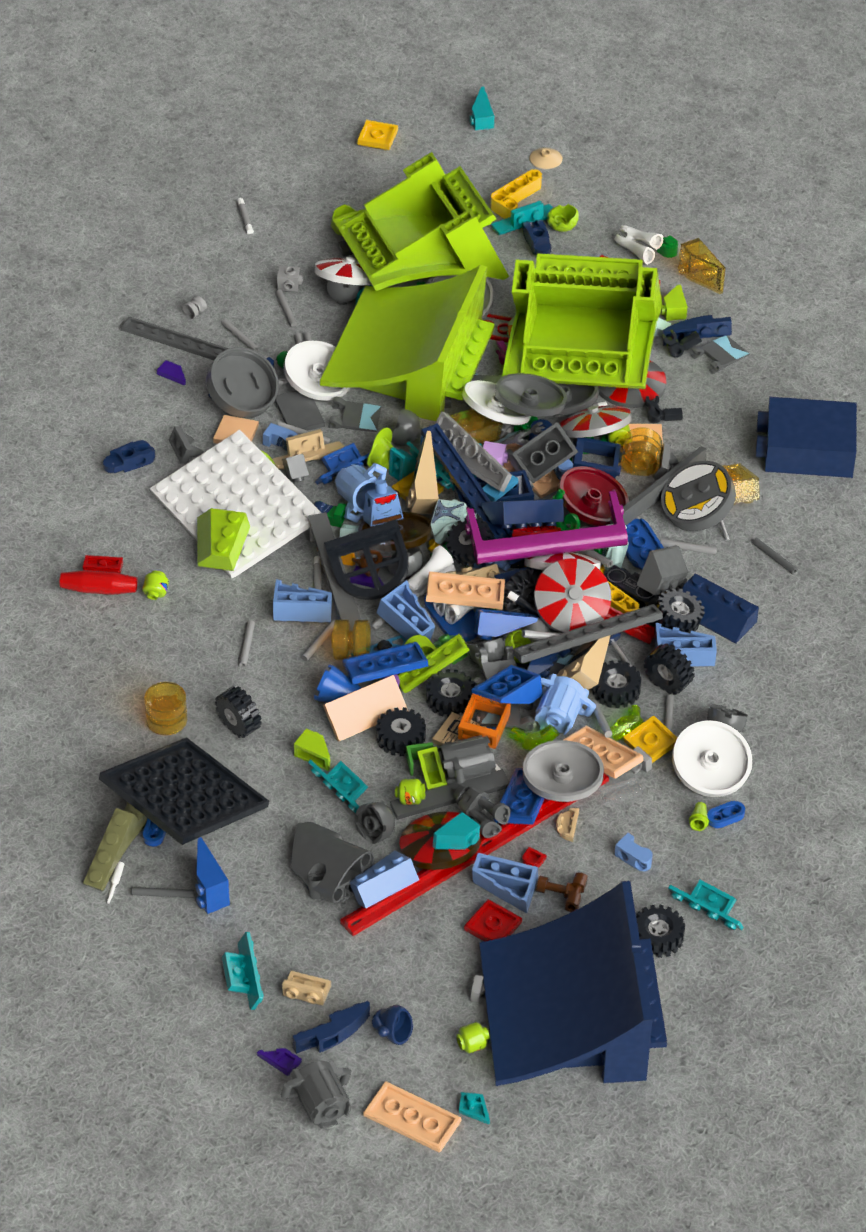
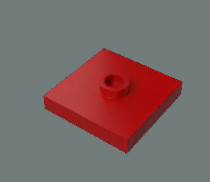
(492, 922)

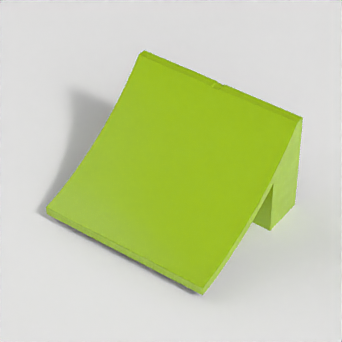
(422, 228)
(584, 320)
(414, 342)

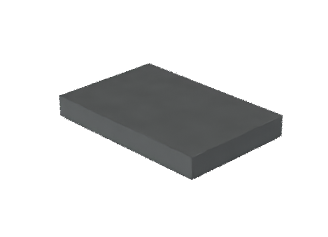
(299, 410)

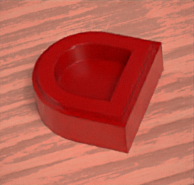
(533, 857)

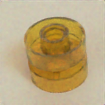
(641, 451)
(345, 639)
(165, 708)

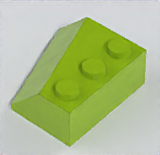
(221, 538)

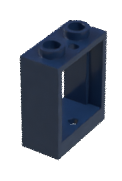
(599, 448)

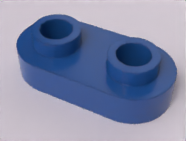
(725, 815)
(152, 830)

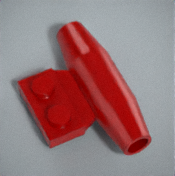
(99, 576)

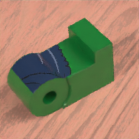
(334, 513)

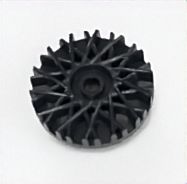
(523, 585)

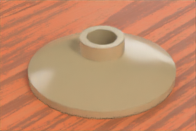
(545, 158)

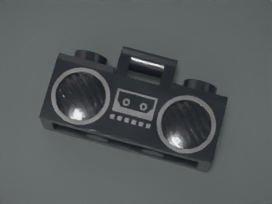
(628, 584)

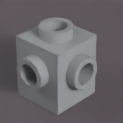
(289, 278)

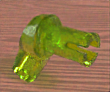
(627, 723)
(533, 739)

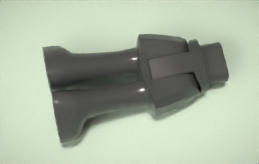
(473, 801)

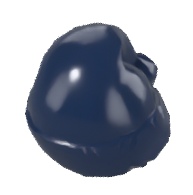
(393, 1023)

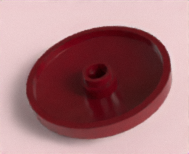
(588, 494)

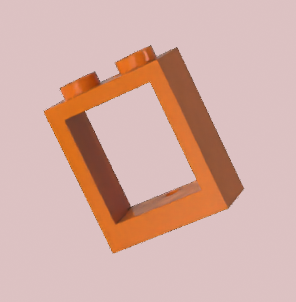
(468, 730)

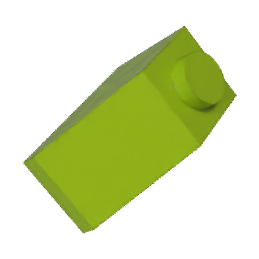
(674, 305)
(312, 746)
(432, 768)

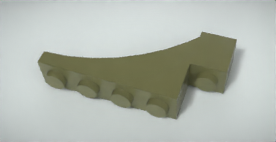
(118, 836)

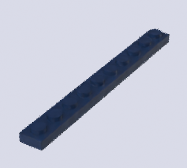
(463, 479)

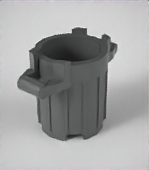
(467, 759)
(320, 1091)

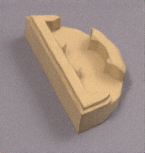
(567, 823)

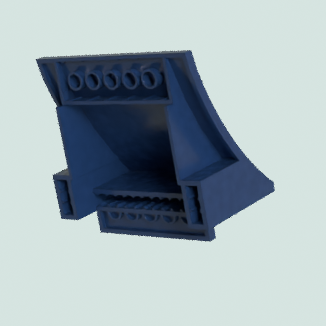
(574, 995)

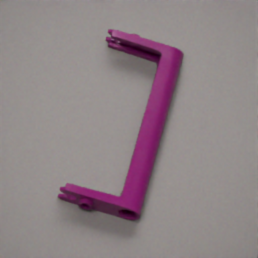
(551, 542)

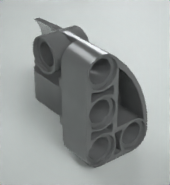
(327, 862)

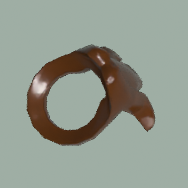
(363, 563)

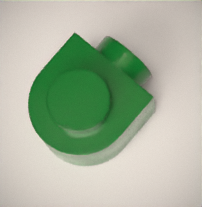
(669, 247)

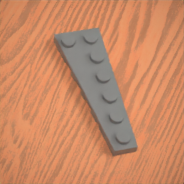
(473, 454)

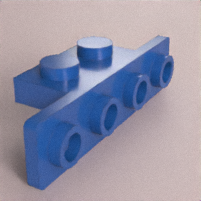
(341, 459)

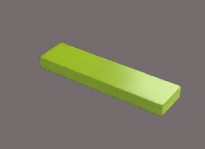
(436, 661)

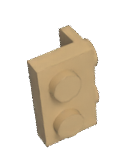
(306, 988)

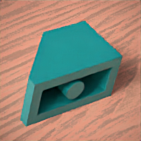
(401, 463)
(457, 833)

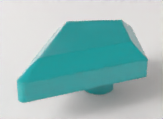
(474, 1106)

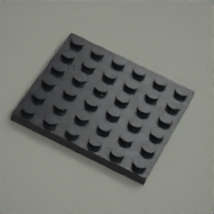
(184, 790)

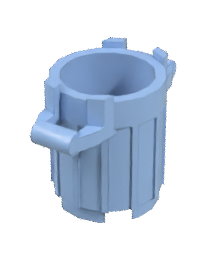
(353, 484)
(562, 702)

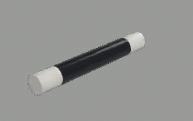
(523, 603)

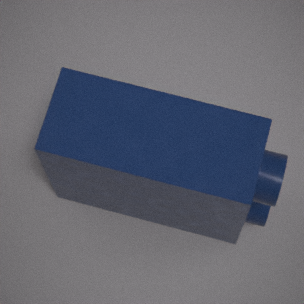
(808, 437)

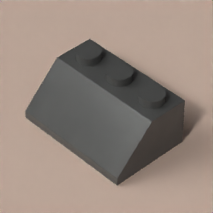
(545, 452)
(663, 570)

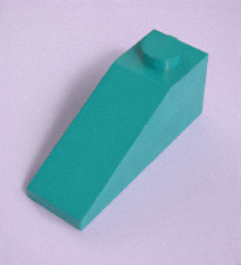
(482, 112)

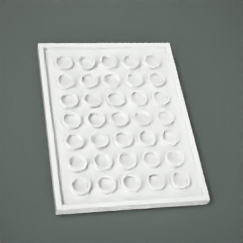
(238, 479)

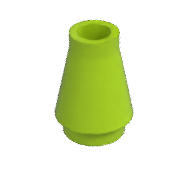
(699, 817)

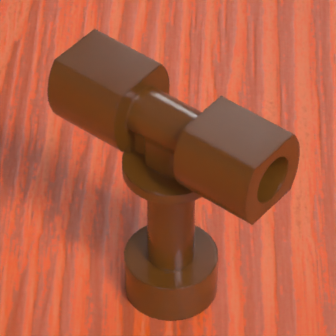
(571, 891)

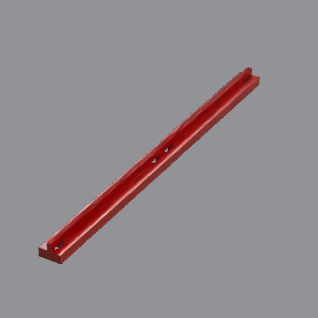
(431, 878)

